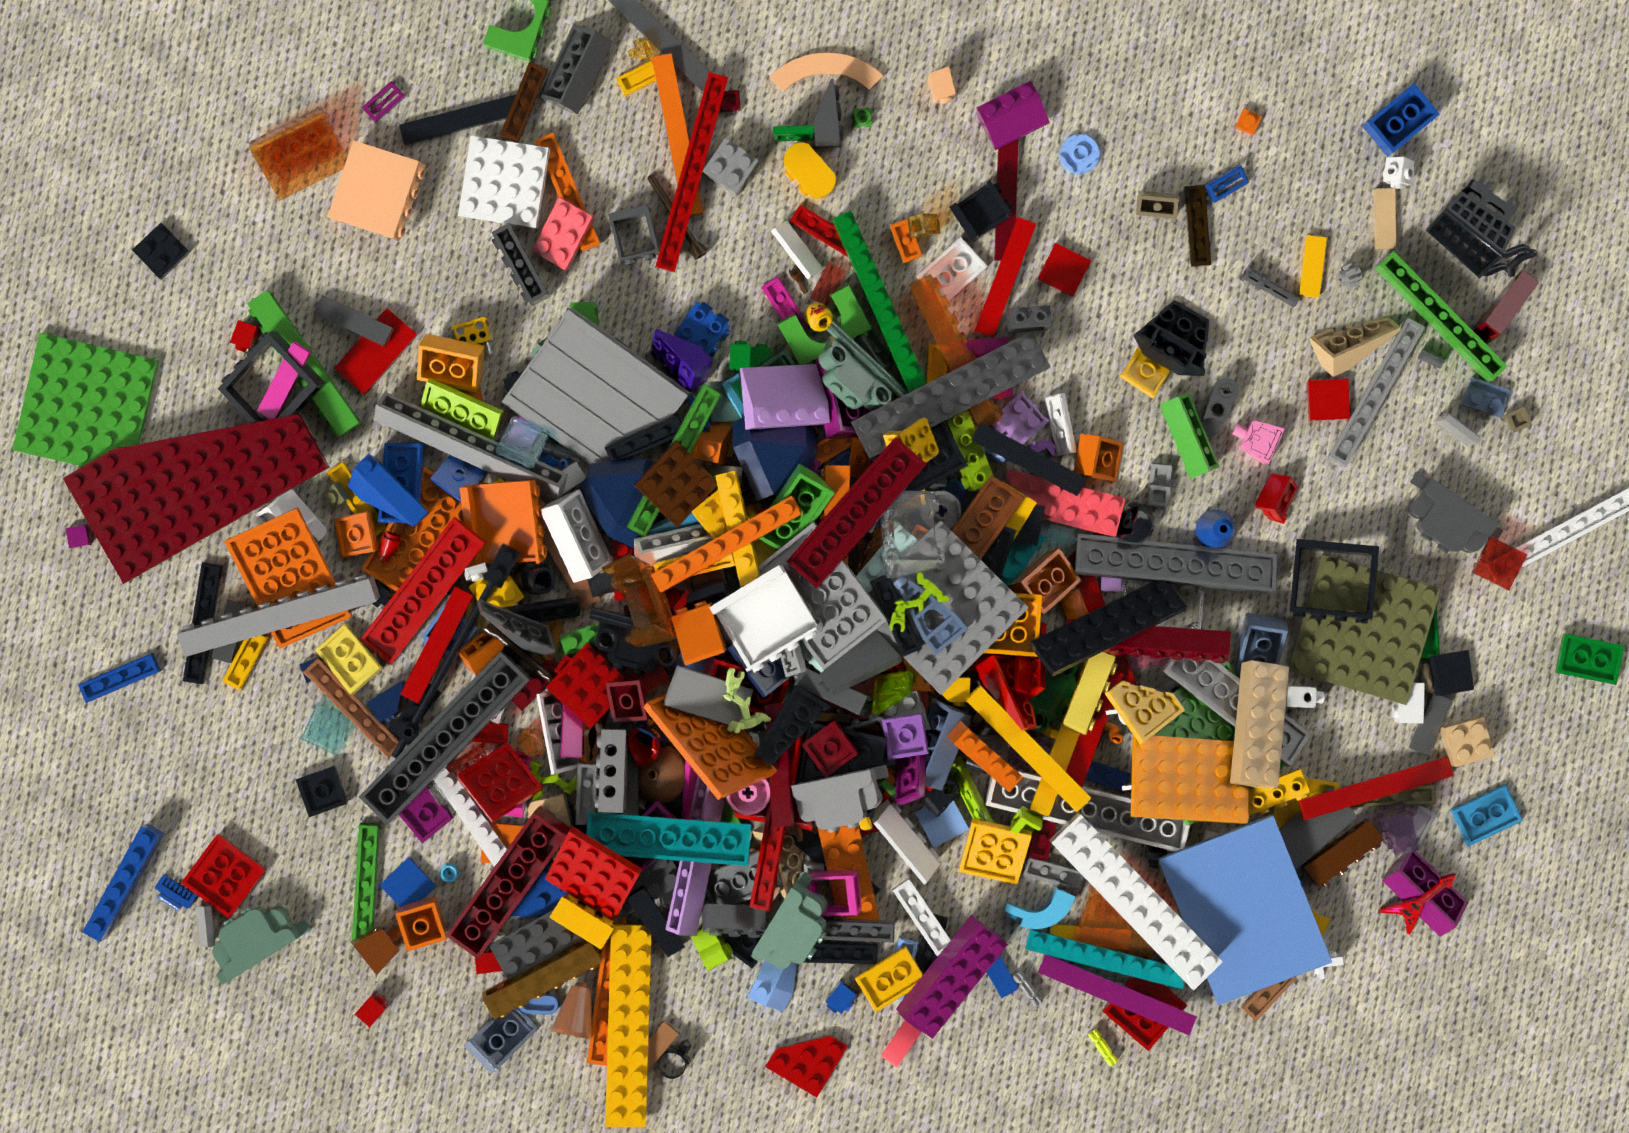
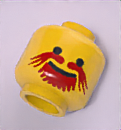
(818, 316)

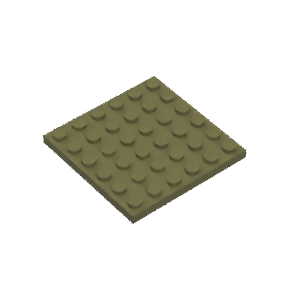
(1365, 657)

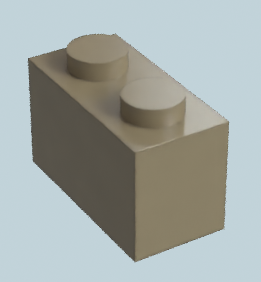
(1157, 204)

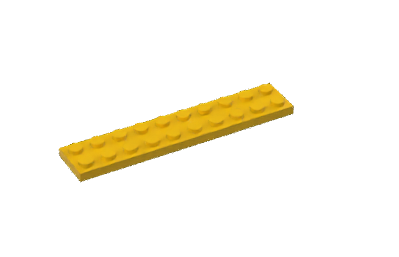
(628, 1026)

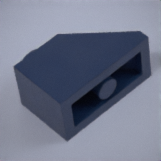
(388, 703)

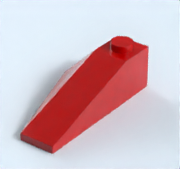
(998, 678)

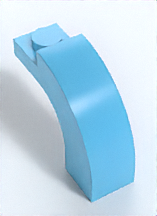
(1048, 915)

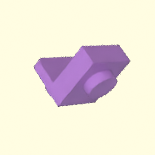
(1048, 445)

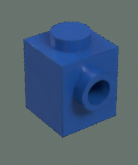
(841, 998)

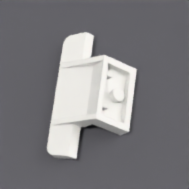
(290, 501)

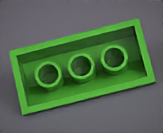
(811, 496)

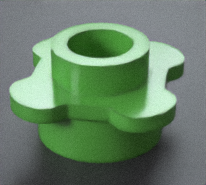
(857, 113)

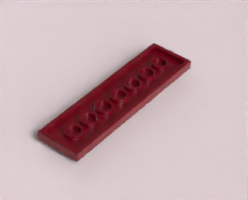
(856, 512)

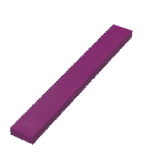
(1117, 994)

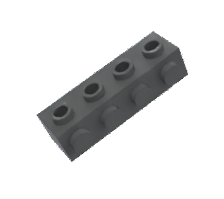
(520, 264)

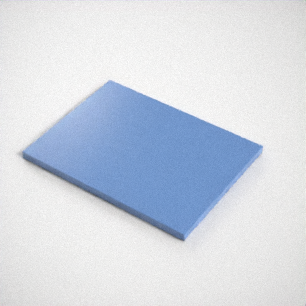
(1246, 908)

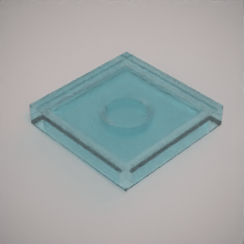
(522, 442)
(327, 729)

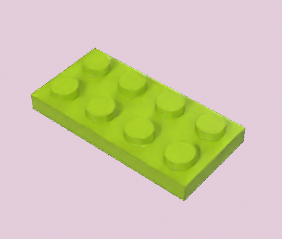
(461, 409)

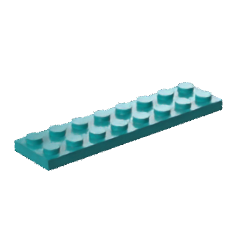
(672, 838)

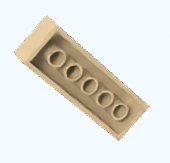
(1259, 724)

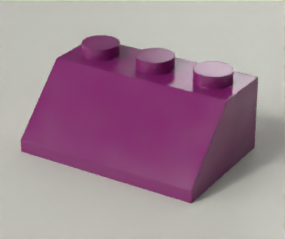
(1012, 115)

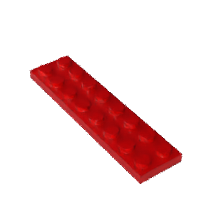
(423, 590)

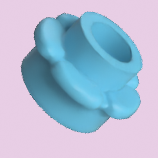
(444, 873)

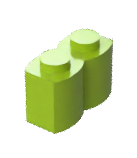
(712, 949)

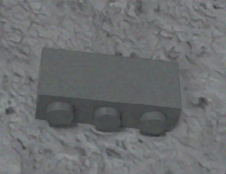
(733, 920)

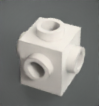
(1398, 172)

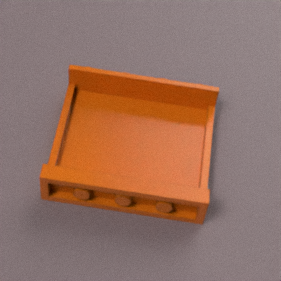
(505, 515)

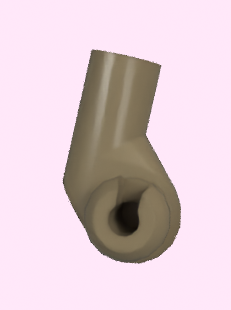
(1426, 677)

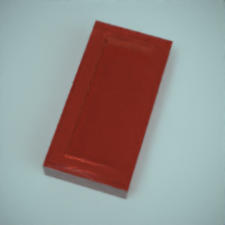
(827, 283)

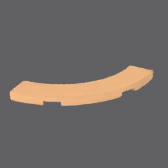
(826, 64)

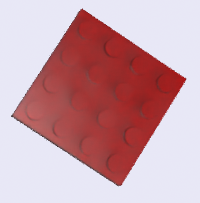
(593, 873)

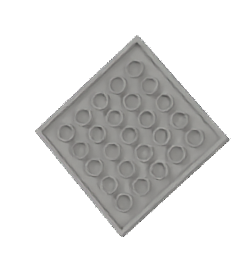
(976, 598)

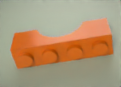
(984, 756)

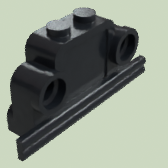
(611, 636)

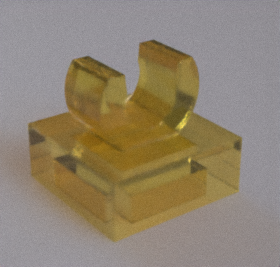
(642, 50)

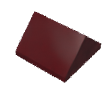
(627, 699)

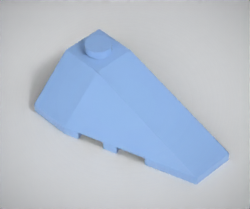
(773, 985)

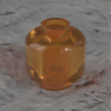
(531, 742)

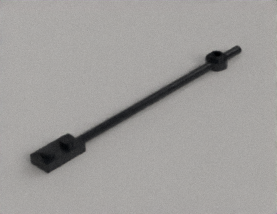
(496, 576)

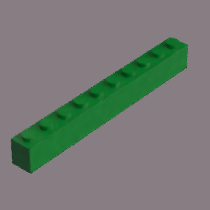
(879, 301)

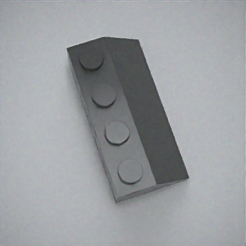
(575, 68)

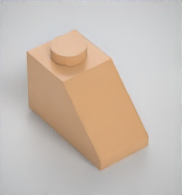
(942, 86)

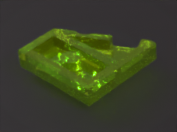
(890, 690)

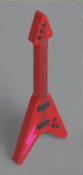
(1411, 908)

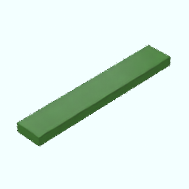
(366, 879)

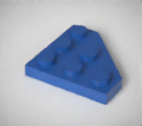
(540, 898)

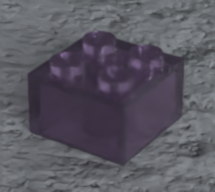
(1398, 828)

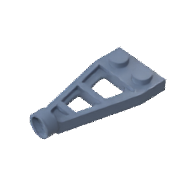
(944, 633)

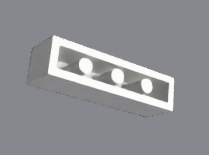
(670, 543)

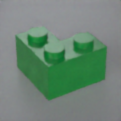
(745, 356)

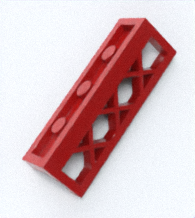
(1025, 675)

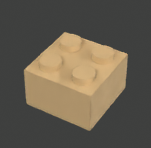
(1466, 741)

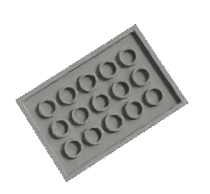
(838, 606)

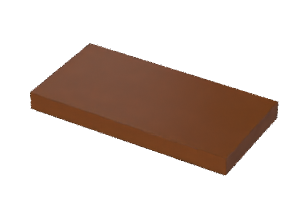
(987, 516)

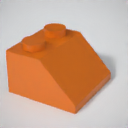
(713, 445)
(1098, 457)

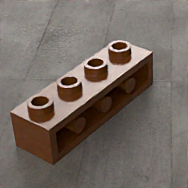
(1342, 852)

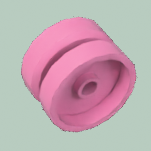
(751, 803)

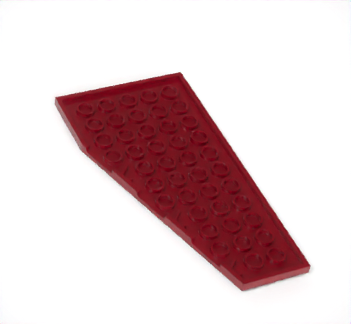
(179, 490)

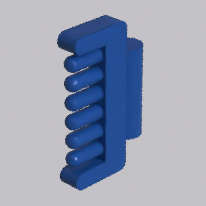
(172, 897)

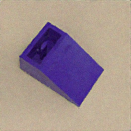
(682, 359)

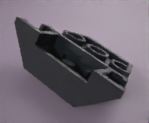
(1176, 340)

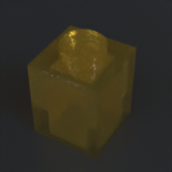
(924, 225)

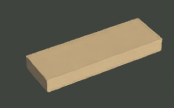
(1385, 219)

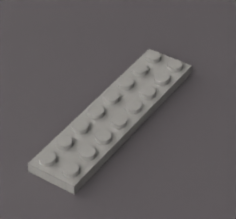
(1220, 692)

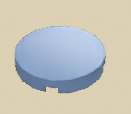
(1075, 158)

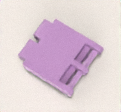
(1019, 420)

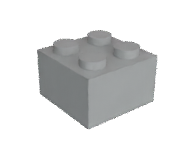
(730, 167)

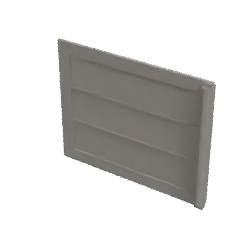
(591, 389)

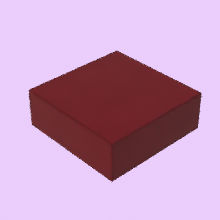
(730, 101)

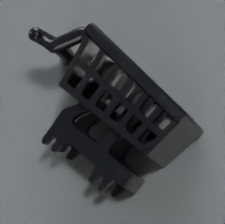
(1485, 226)

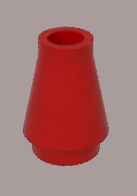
(389, 545)

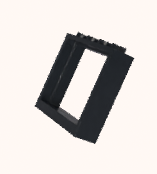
(314, 381)
(1335, 547)

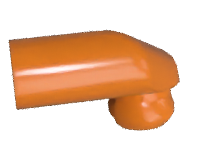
(1113, 732)

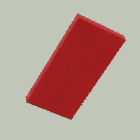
(369, 360)

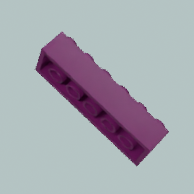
(951, 976)

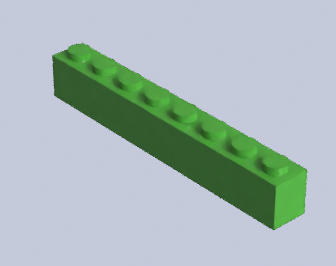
(1440, 317)
(329, 399)

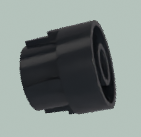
(535, 577)

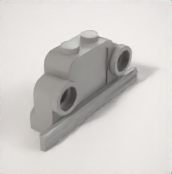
(839, 798)

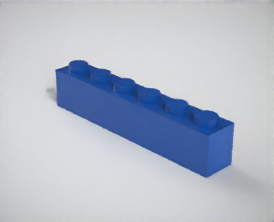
(123, 882)

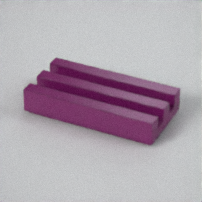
(390, 106)

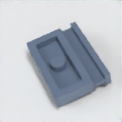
(1486, 397)

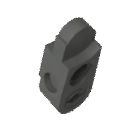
(1211, 422)

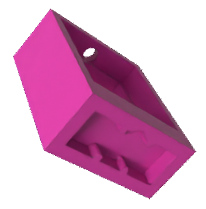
(853, 891)

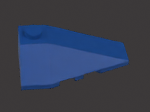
(381, 489)

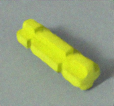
(1103, 1047)

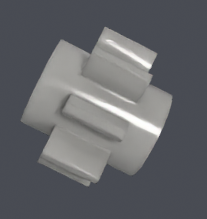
(1349, 275)

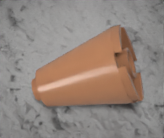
(575, 1013)

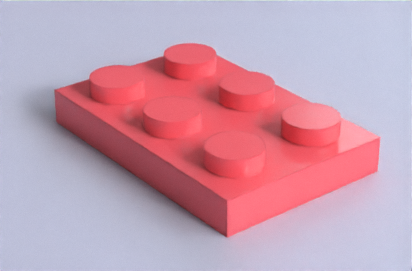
(563, 233)

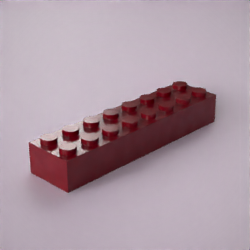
(508, 882)

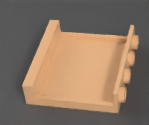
(377, 190)

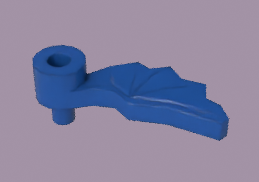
(553, 462)

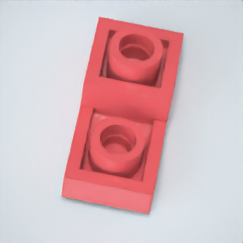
(900, 1044)

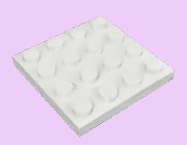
(504, 182)

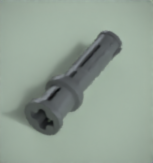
(1262, 282)

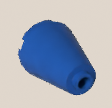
(1209, 531)

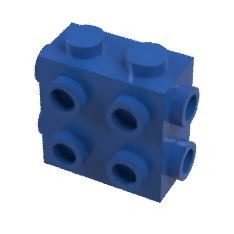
(704, 328)

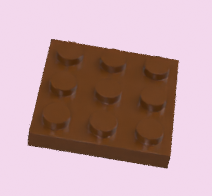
(676, 484)

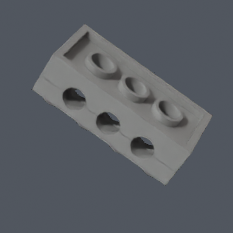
(605, 741)

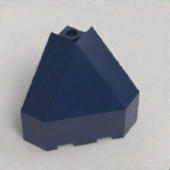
(772, 455)
(613, 496)

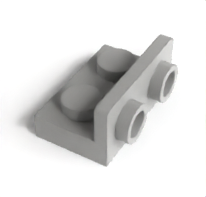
(793, 662)

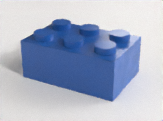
(1400, 120)

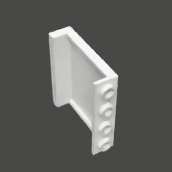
(766, 618)

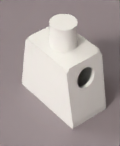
(1303, 696)

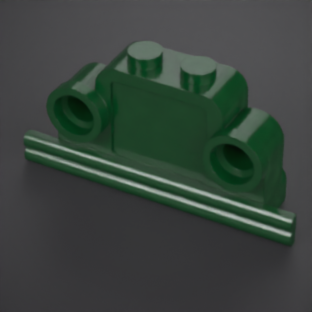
(1053, 700)

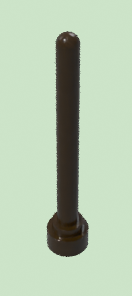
(697, 249)
(493, 631)

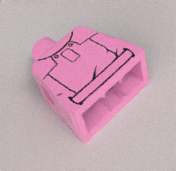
(1258, 439)

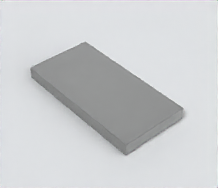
(704, 696)

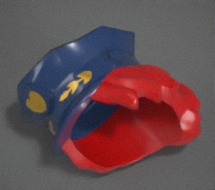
(645, 742)

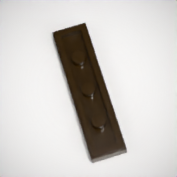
(1197, 225)

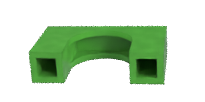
(524, 42)
(852, 322)

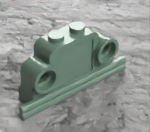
(855, 374)
(794, 927)
(253, 939)

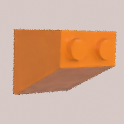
(698, 633)

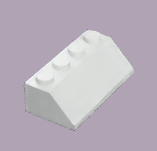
(576, 536)
(550, 713)
(905, 841)

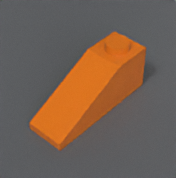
(480, 652)

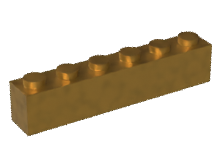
(541, 978)

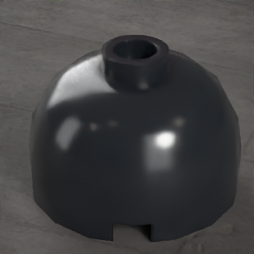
(1136, 523)

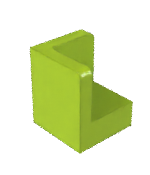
(1026, 819)

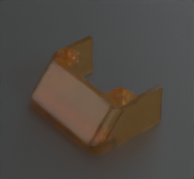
(645, 602)

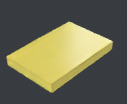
(348, 659)

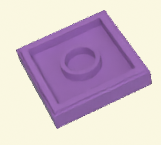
(905, 736)

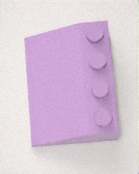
(783, 397)

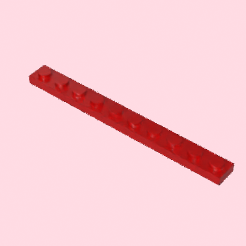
(691, 172)
(772, 847)

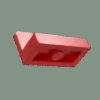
(1277, 495)

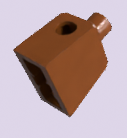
(377, 947)

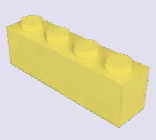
(1089, 692)

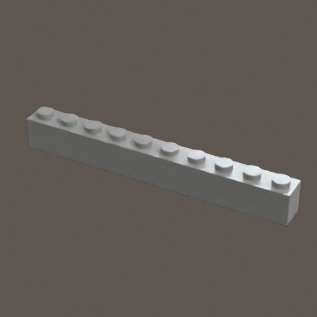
(464, 444)
(278, 615)

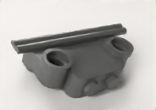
(1449, 518)

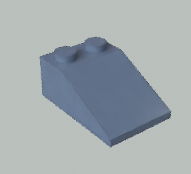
(1261, 640)
(500, 1039)

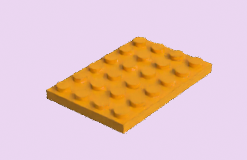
(1186, 781)

